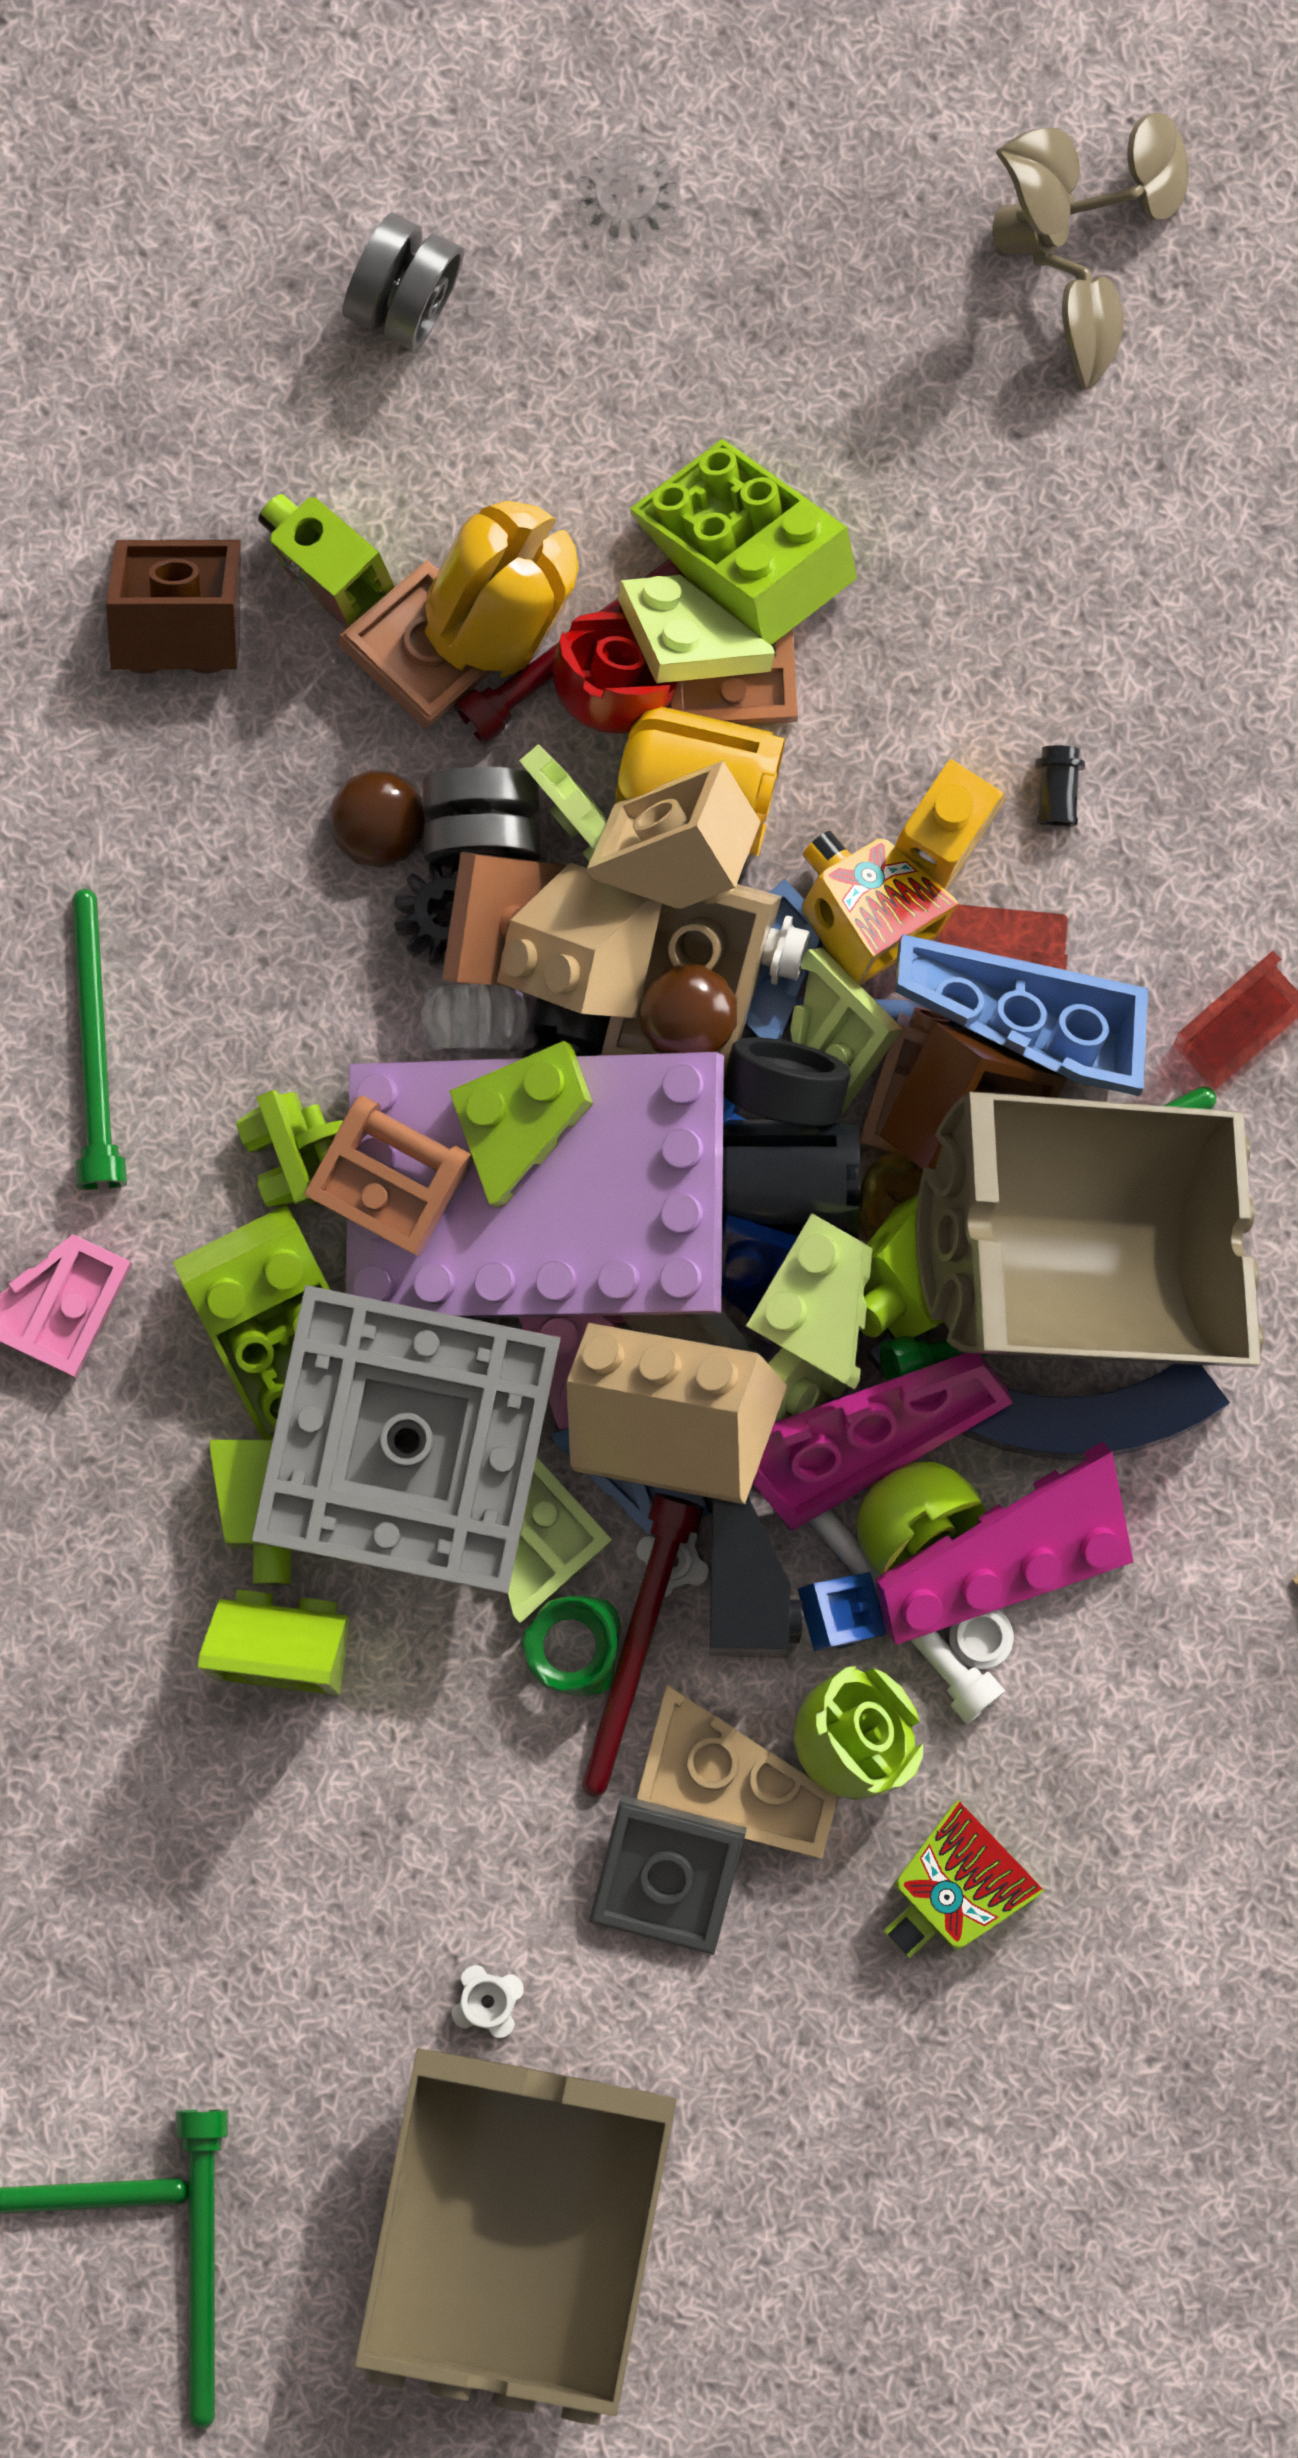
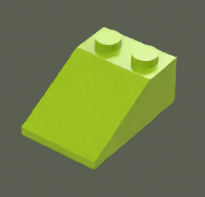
(276, 1644)

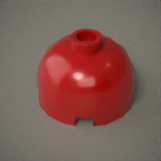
(604, 674)

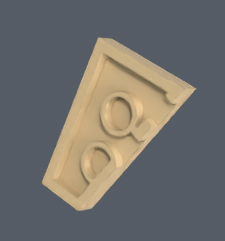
(723, 1775)

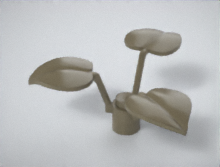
(1044, 175)

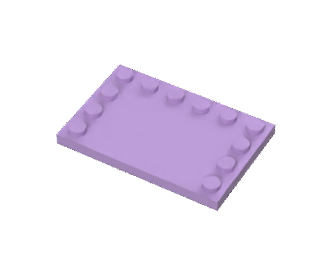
(602, 1228)

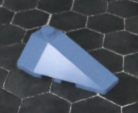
(1050, 1015)

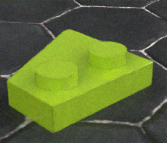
(519, 1115)

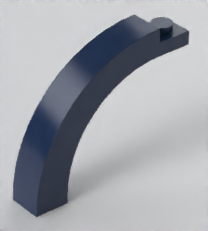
(1122, 1419)

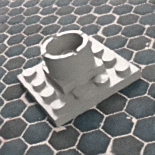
(386, 1368)

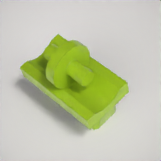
(299, 1141)

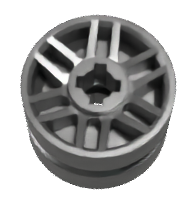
(402, 281)
(480, 814)

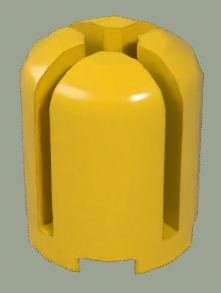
(500, 588)
(676, 743)

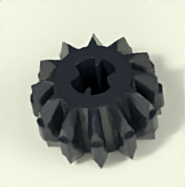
(419, 921)

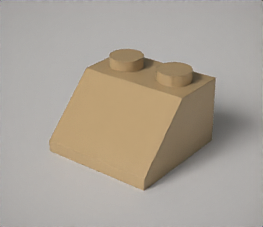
(678, 840)
(582, 945)

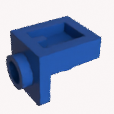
(842, 1612)

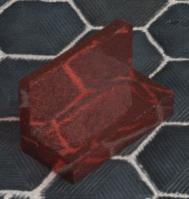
(1009, 933)
(1239, 1022)

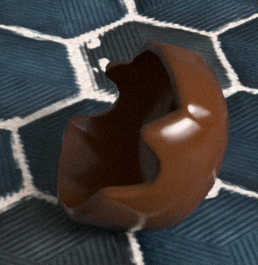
(377, 818)
(688, 1011)

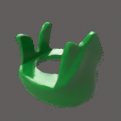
(605, 1626)

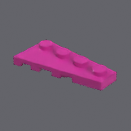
(862, 1437)
(1040, 1543)

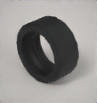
(786, 1081)

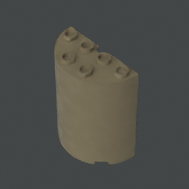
(1090, 1231)
(515, 2235)

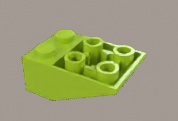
(748, 540)
(250, 1304)

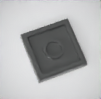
(667, 1874)

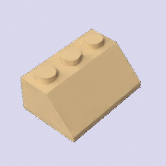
(670, 1412)

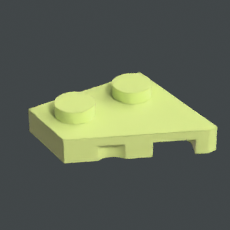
(573, 805)
(842, 1020)

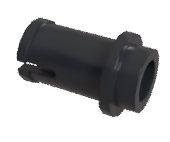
(1059, 785)

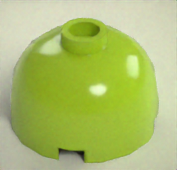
(914, 1511)
(857, 1734)

